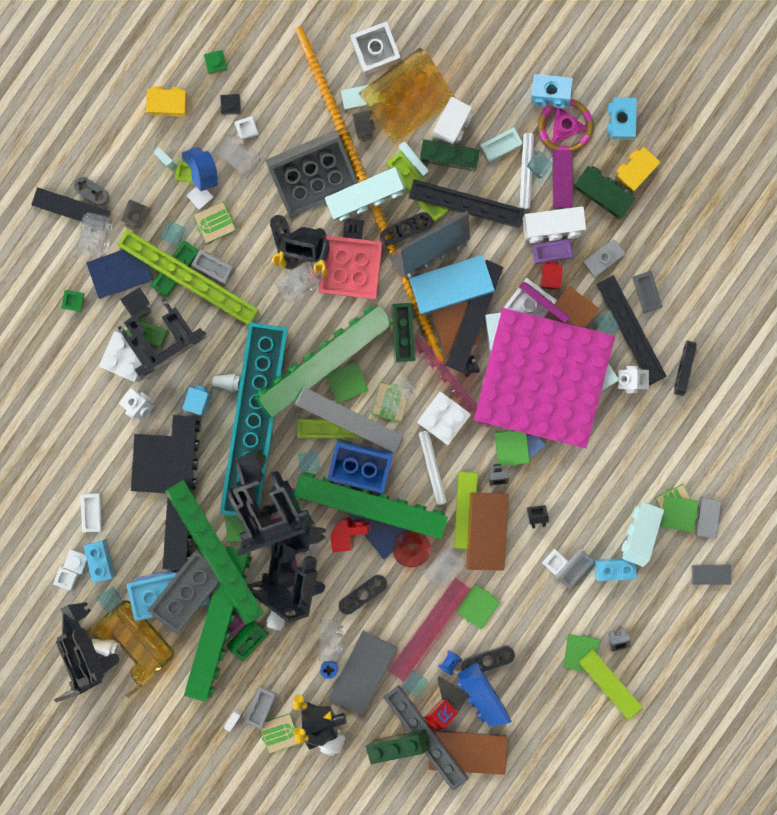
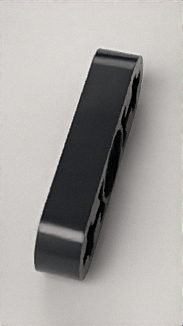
(391, 229)
(275, 230)
(685, 368)
(377, 590)
(499, 650)

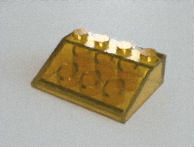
(407, 95)

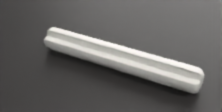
(526, 173)
(432, 467)

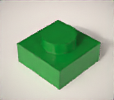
(215, 62)
(72, 300)

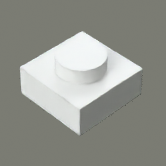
(75, 561)

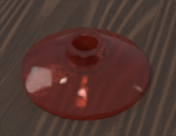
(415, 556)

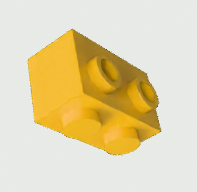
(166, 102)
(637, 170)

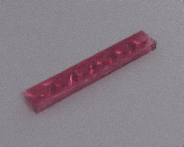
(445, 375)
(429, 629)

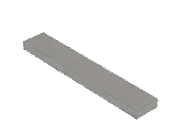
(348, 419)

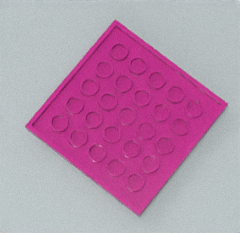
(544, 378)

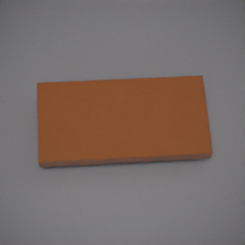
(576, 307)
(447, 324)
(487, 531)
(475, 751)

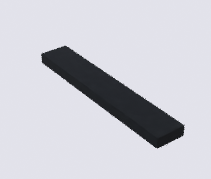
(462, 202)
(471, 323)
(631, 329)

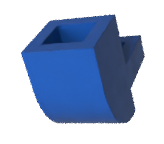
(202, 168)

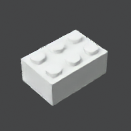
(554, 224)

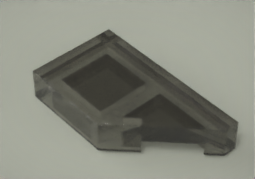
(451, 693)

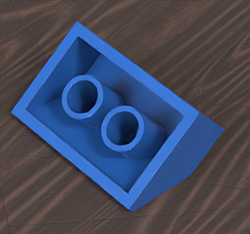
(360, 466)
(483, 696)

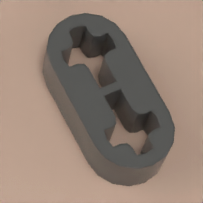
(89, 194)

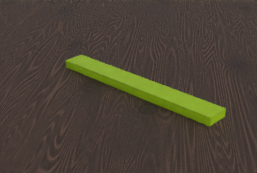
(187, 277)

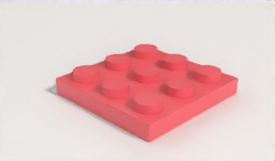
(352, 268)

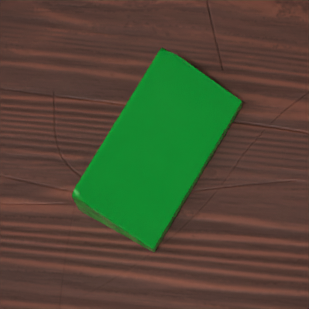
(247, 640)

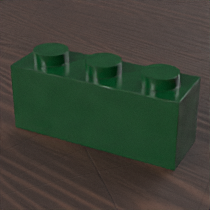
(449, 155)
(604, 192)
(403, 332)
(397, 746)

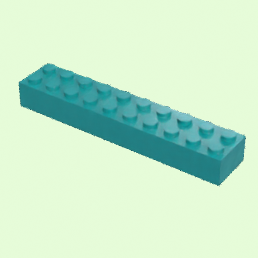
(251, 426)

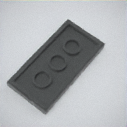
(185, 593)
(362, 673)

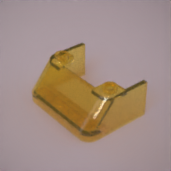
(137, 639)

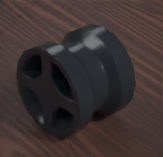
(471, 366)

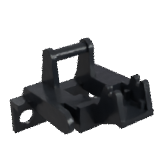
(136, 306)
(256, 522)
(280, 578)
(79, 653)

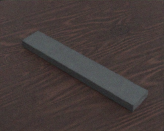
(437, 753)

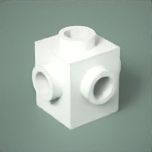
(633, 379)
(137, 404)

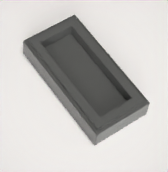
(647, 291)
(711, 574)

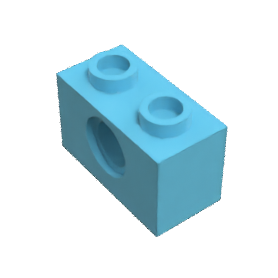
(544, 84)
(625, 107)
(197, 400)
(99, 561)
(614, 569)

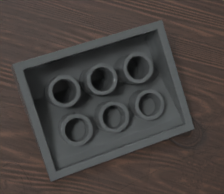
(311, 172)
(432, 245)

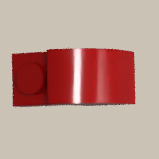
(343, 533)

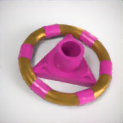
(566, 126)

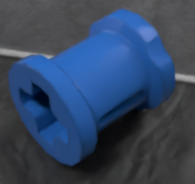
(450, 662)
(324, 673)

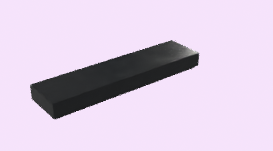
(64, 205)

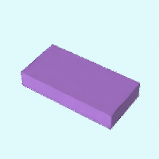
(552, 251)

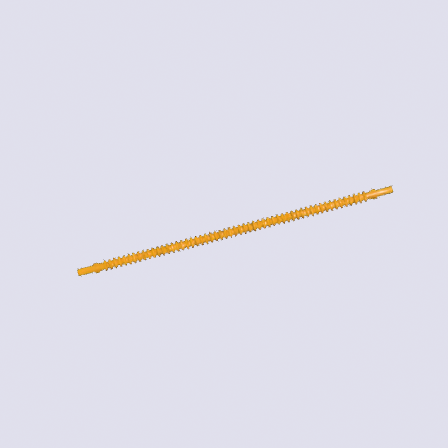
(341, 128)

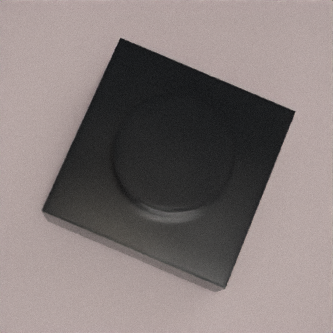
(230, 104)

